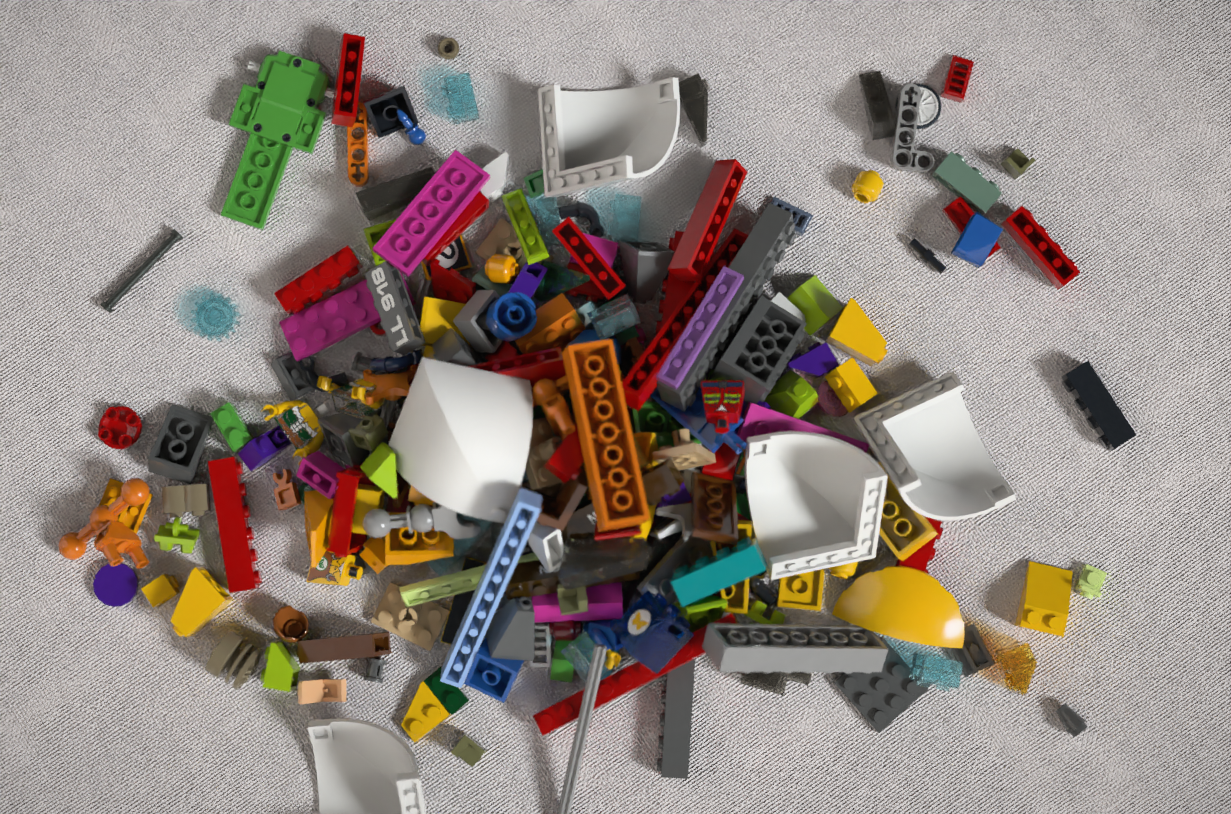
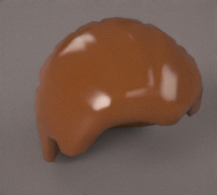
(290, 624)

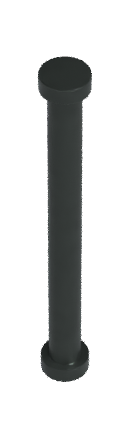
(141, 271)

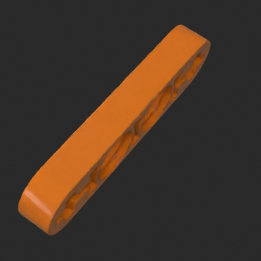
(362, 144)

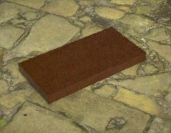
(714, 508)

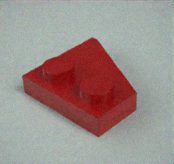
(450, 284)

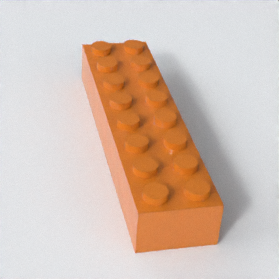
(605, 435)

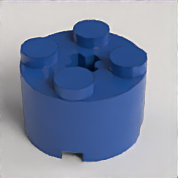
(523, 317)

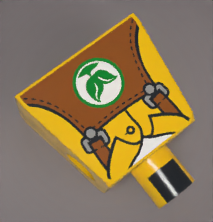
(334, 570)

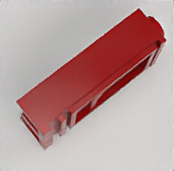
(341, 538)

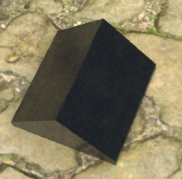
(383, 111)

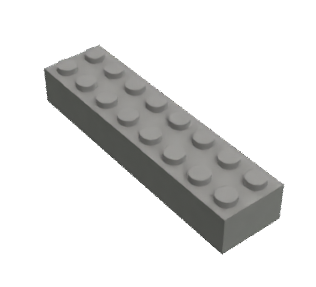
(793, 648)

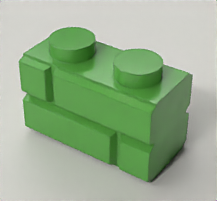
(232, 427)

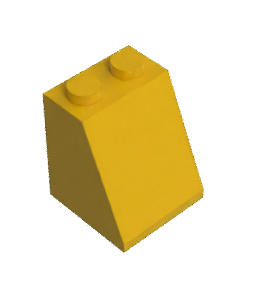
(438, 319)
(857, 335)
(199, 603)

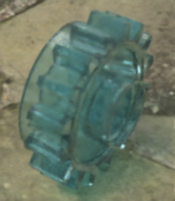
(207, 309)

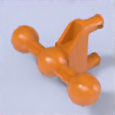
(547, 394)
(111, 535)

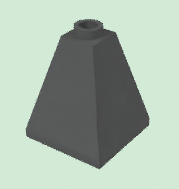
(644, 267)
(337, 436)
(513, 631)

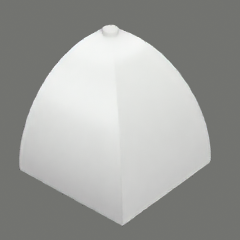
(605, 134)
(465, 438)
(935, 452)
(812, 501)
(364, 769)

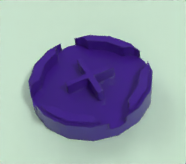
(116, 585)

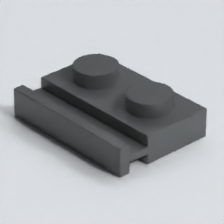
(974, 653)

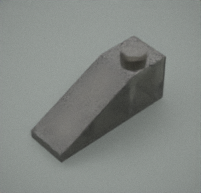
(695, 104)
(877, 105)

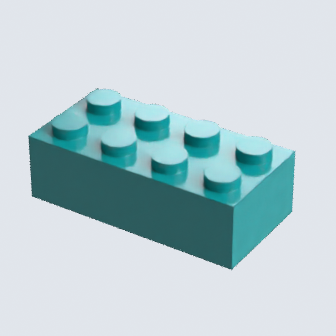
(718, 571)

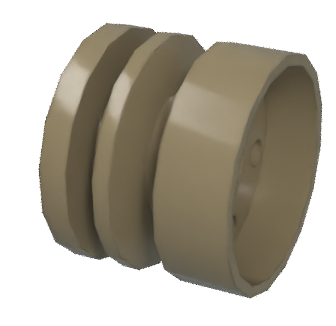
(234, 660)

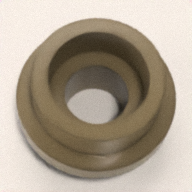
(448, 42)

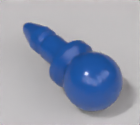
(415, 134)

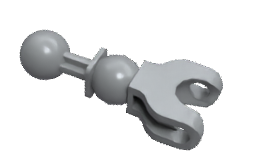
(421, 518)

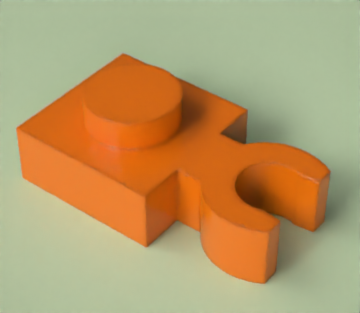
(287, 492)

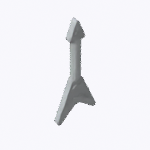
(681, 512)

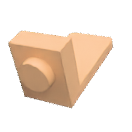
(321, 691)

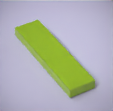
(525, 226)

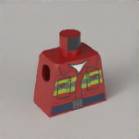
(722, 402)

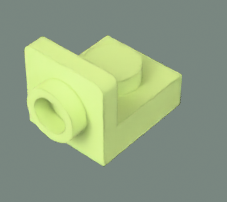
(1090, 582)

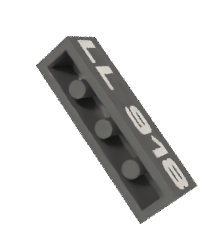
(394, 308)

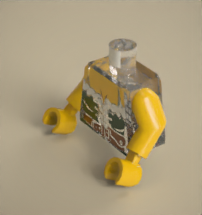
(351, 397)
(299, 424)

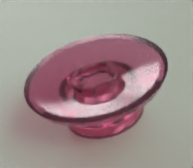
(829, 401)

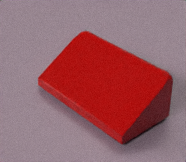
(618, 532)

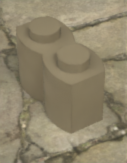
(186, 499)

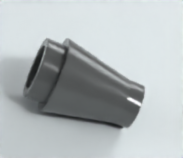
(1071, 720)

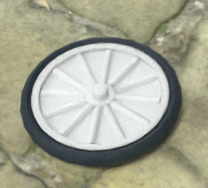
(929, 107)

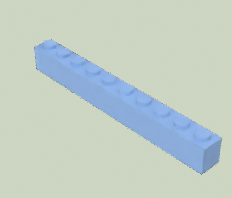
(491, 587)

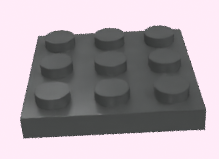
(884, 693)

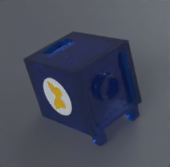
(652, 631)

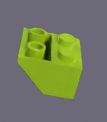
(281, 668)

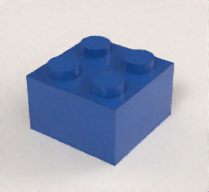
(493, 675)

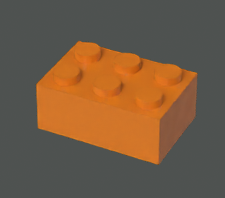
(555, 327)

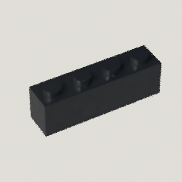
(1098, 406)

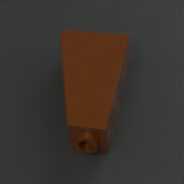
(343, 647)

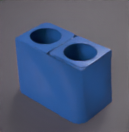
(977, 240)

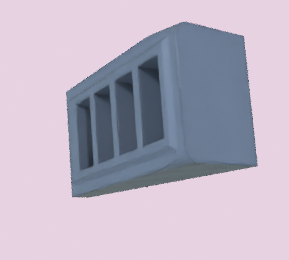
(799, 213)

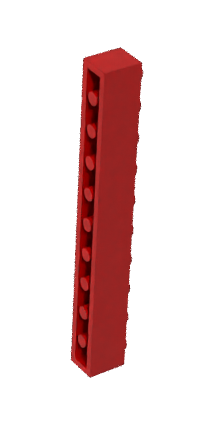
(642, 378)
(621, 683)

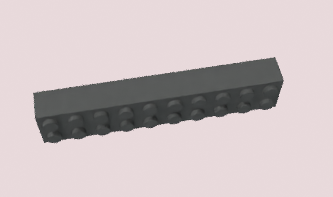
(756, 262)

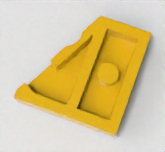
(424, 713)

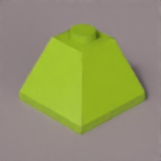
(792, 395)

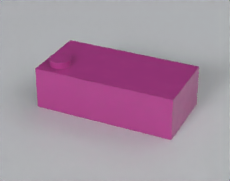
(602, 600)

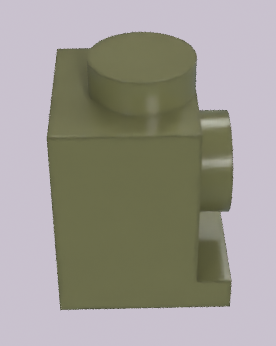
(369, 432)

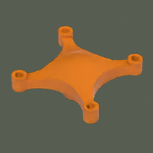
(389, 386)

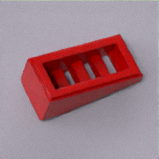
(951, 94)

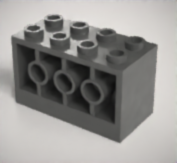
(761, 349)

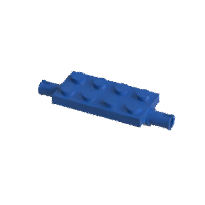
(695, 420)

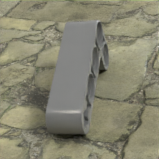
(909, 128)

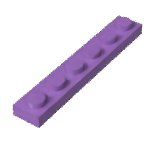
(700, 327)

